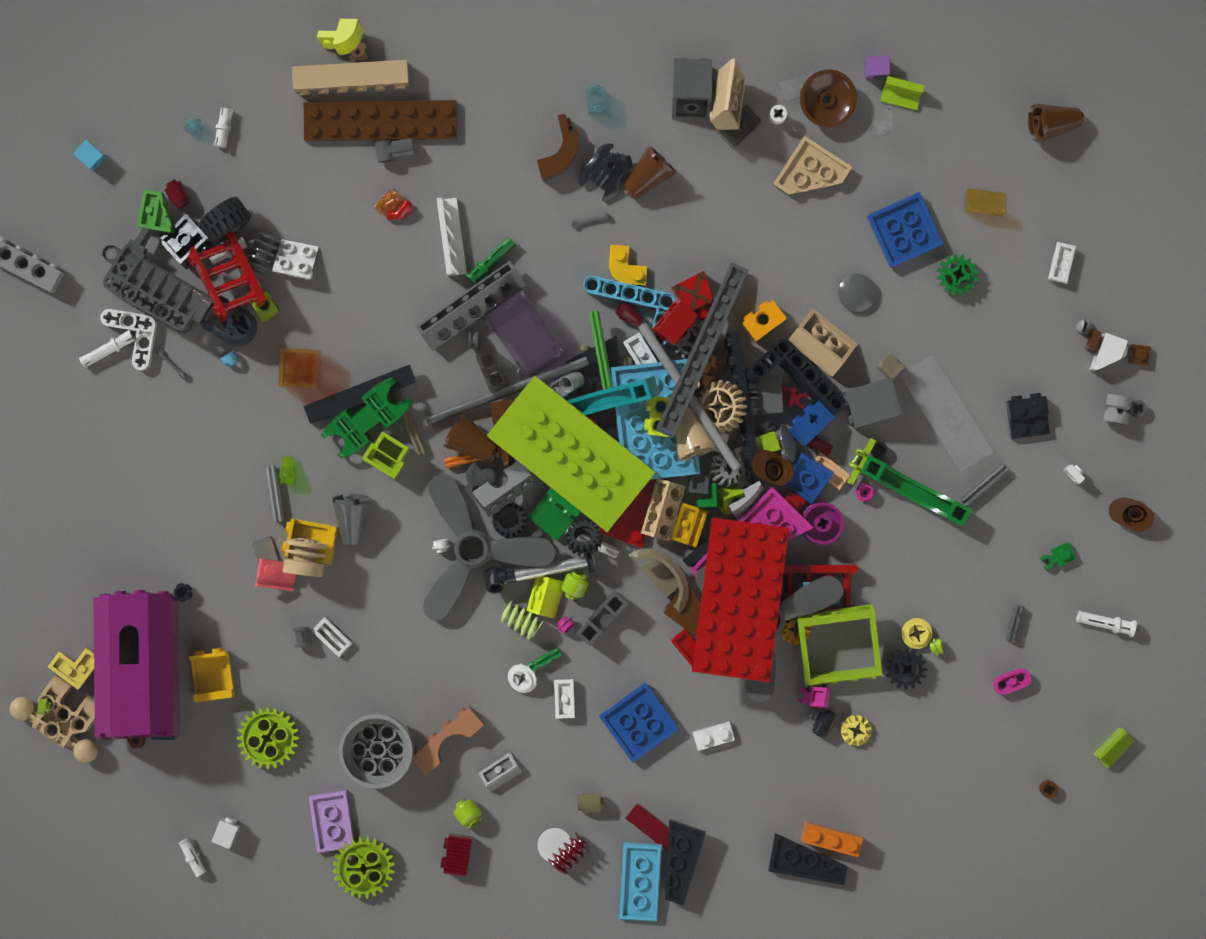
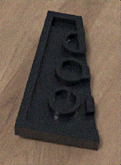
(683, 853)

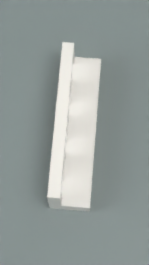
(451, 236)

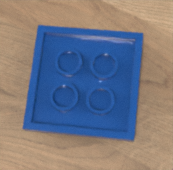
(904, 230)
(638, 722)

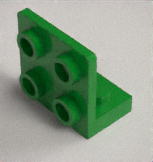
(554, 514)

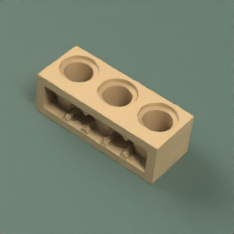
(663, 509)

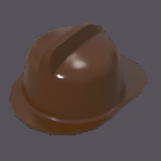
(772, 467)
(1131, 514)

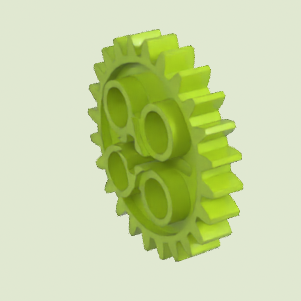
(282, 746)
(361, 850)

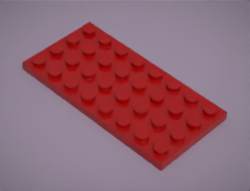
(740, 600)

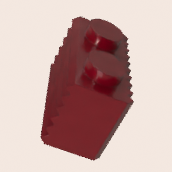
(457, 854)

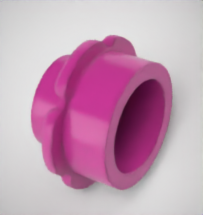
(865, 487)
(565, 625)

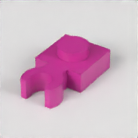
(816, 697)

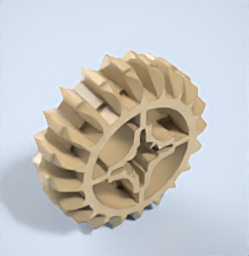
(737, 405)

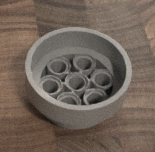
(354, 763)

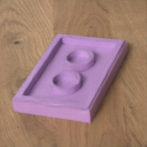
(331, 820)

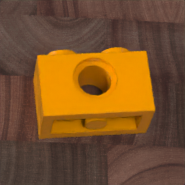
(771, 311)

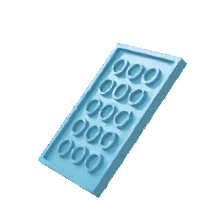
(655, 451)

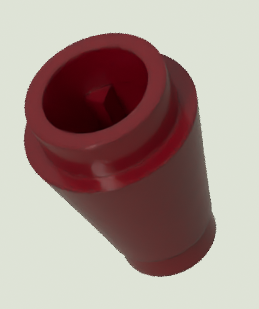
(628, 314)

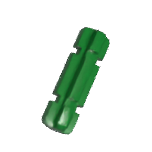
(545, 659)

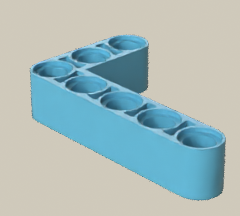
(636, 300)

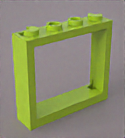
(835, 616)

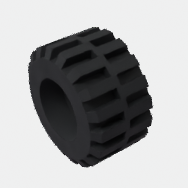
(225, 218)

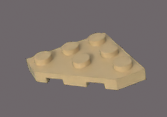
(811, 169)

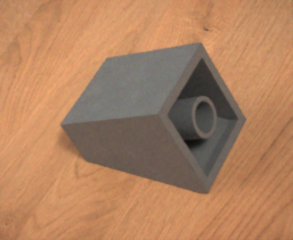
(692, 88)
(872, 403)

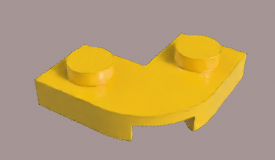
(622, 271)

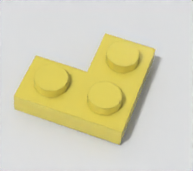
(74, 672)

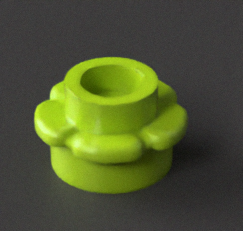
(937, 647)
(43, 706)

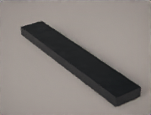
(353, 396)

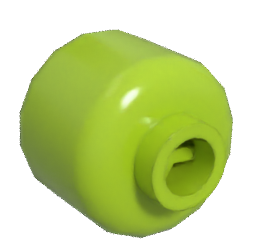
(575, 584)
(467, 813)

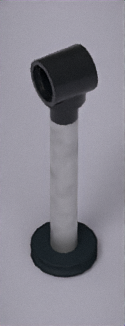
(498, 579)

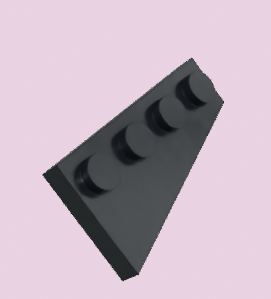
(800, 861)

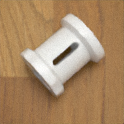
(778, 120)

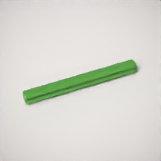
(600, 349)

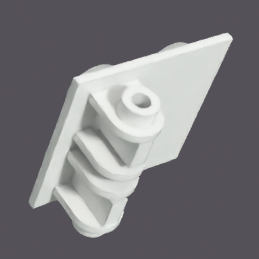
(295, 259)

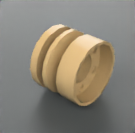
(304, 557)

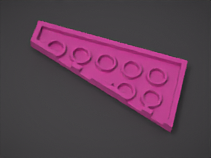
(775, 511)

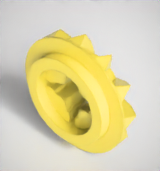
(924, 638)
(853, 721)

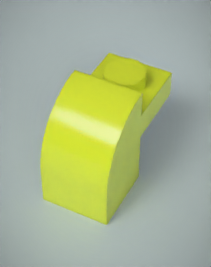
(344, 39)

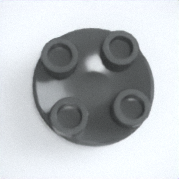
(857, 292)
(788, 443)

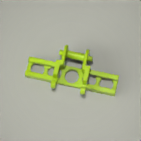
(859, 453)

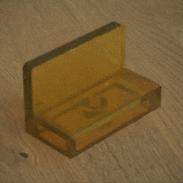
(984, 202)

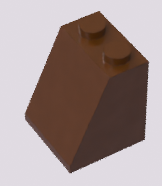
(689, 616)

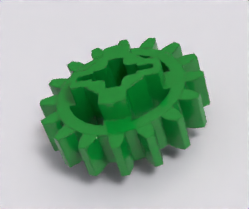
(966, 277)

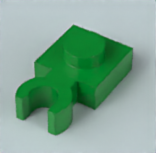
(1060, 555)

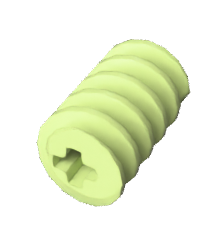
(520, 620)

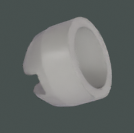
(1080, 324)

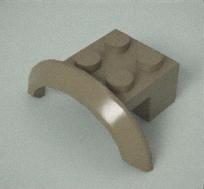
(664, 574)

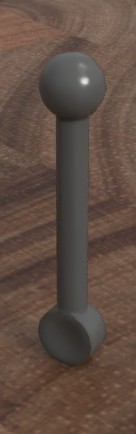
(575, 224)
(160, 353)

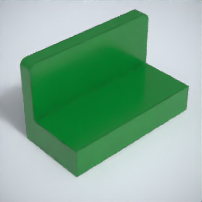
(709, 502)

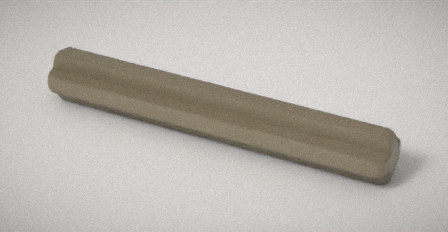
(410, 426)

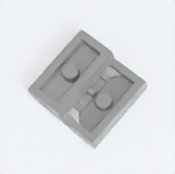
(753, 495)

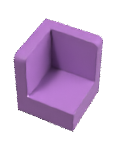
(876, 66)

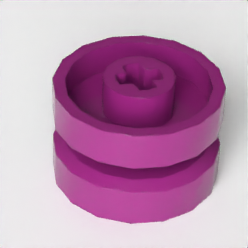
(833, 523)

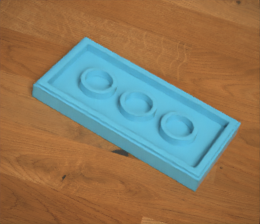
(640, 881)

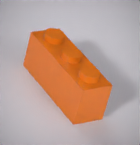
(831, 839)

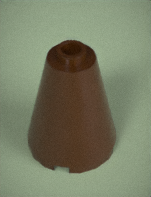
(1053, 120)
(648, 173)
(470, 440)

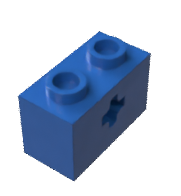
(811, 423)

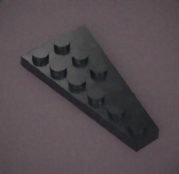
(592, 382)

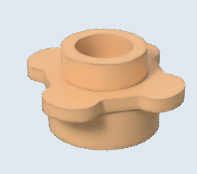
(362, 54)

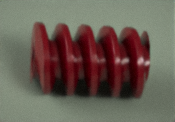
(569, 854)

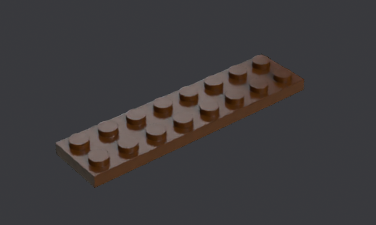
(380, 120)

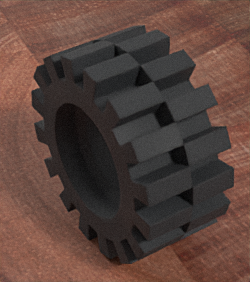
(580, 529)
(513, 531)

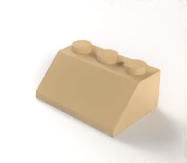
(728, 97)
(822, 342)

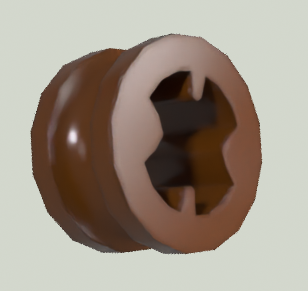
(1044, 793)

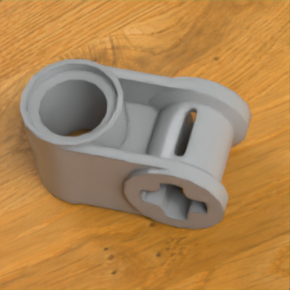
(567, 384)

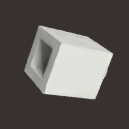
(226, 832)

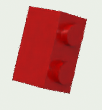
(675, 322)

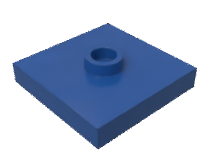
(809, 477)

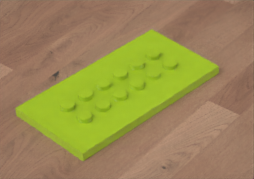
(571, 453)

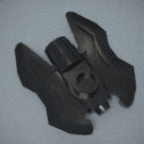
(608, 169)

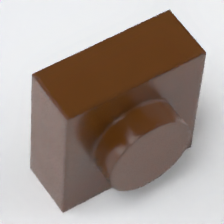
(1094, 340)
(1139, 354)

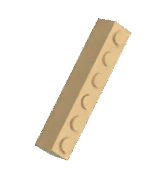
(350, 76)

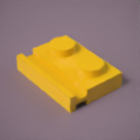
(688, 524)

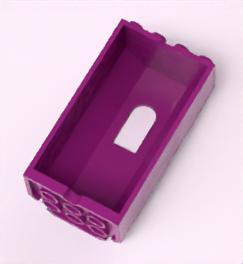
(144, 696)

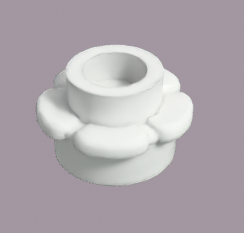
(441, 545)

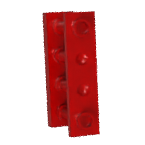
(239, 262)
(826, 570)

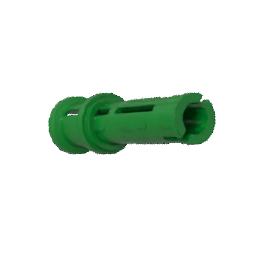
(484, 267)

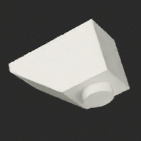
(1110, 351)

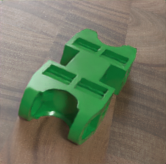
(355, 427)

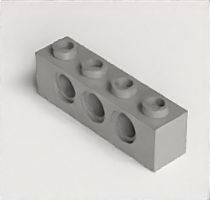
(49, 281)

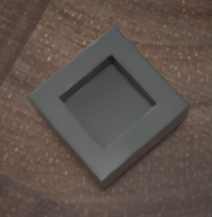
(698, 483)

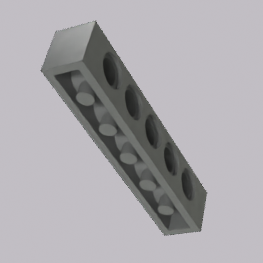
(461, 306)

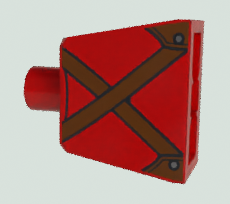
(695, 293)

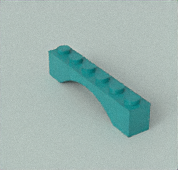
(616, 396)

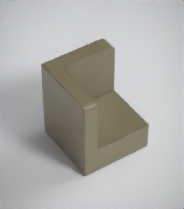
(890, 366)

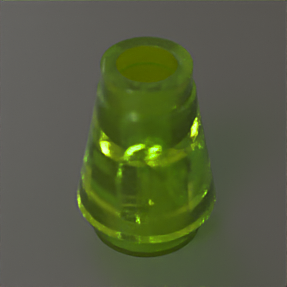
(287, 471)

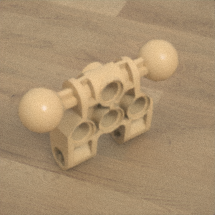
(57, 690)

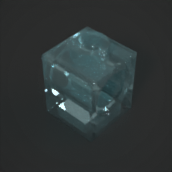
(594, 108)

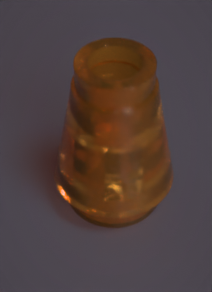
(388, 201)

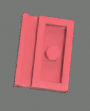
(271, 575)

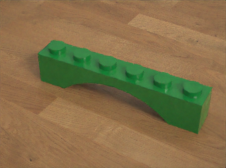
(915, 491)

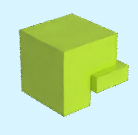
(387, 455)

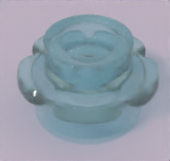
(193, 126)

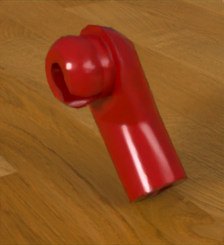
(402, 213)

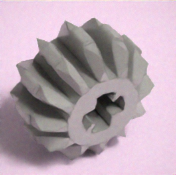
(724, 477)

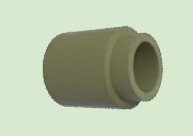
(590, 803)

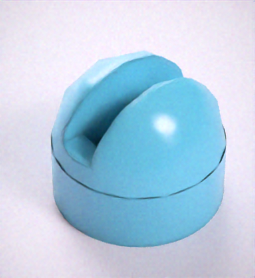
(229, 359)

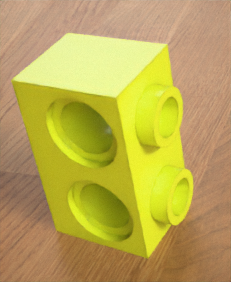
(654, 415)

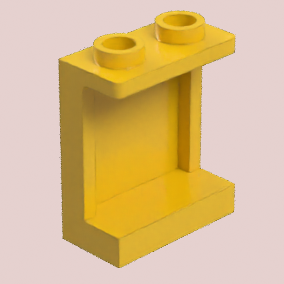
(310, 530)
(212, 675)

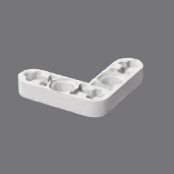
(141, 333)

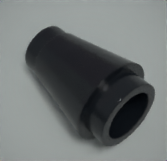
(824, 724)

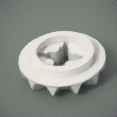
(514, 678)

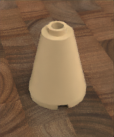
(692, 437)

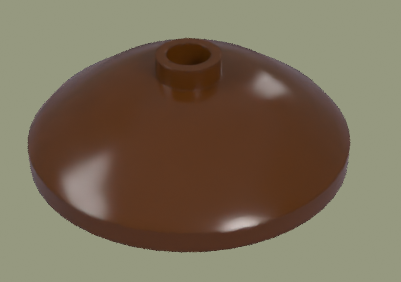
(841, 97)

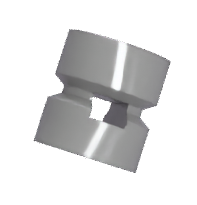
(1116, 402)

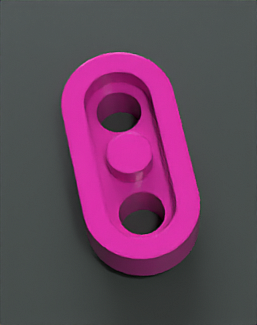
(1011, 681)

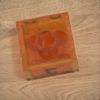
(299, 368)

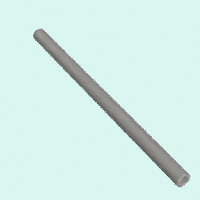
(694, 403)

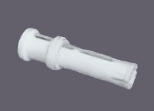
(1116, 624)

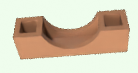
(465, 724)

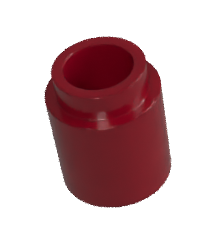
(177, 193)

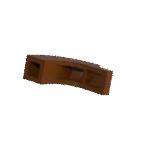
(559, 162)

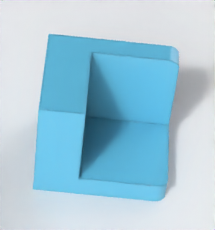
(89, 155)

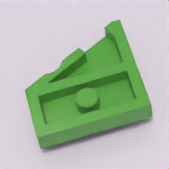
(154, 212)

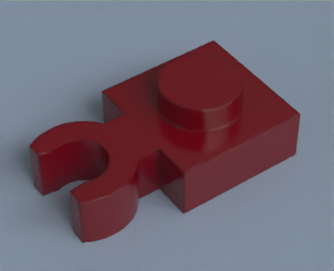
(790, 396)

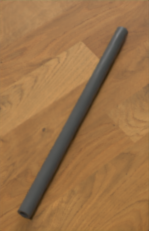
(506, 391)

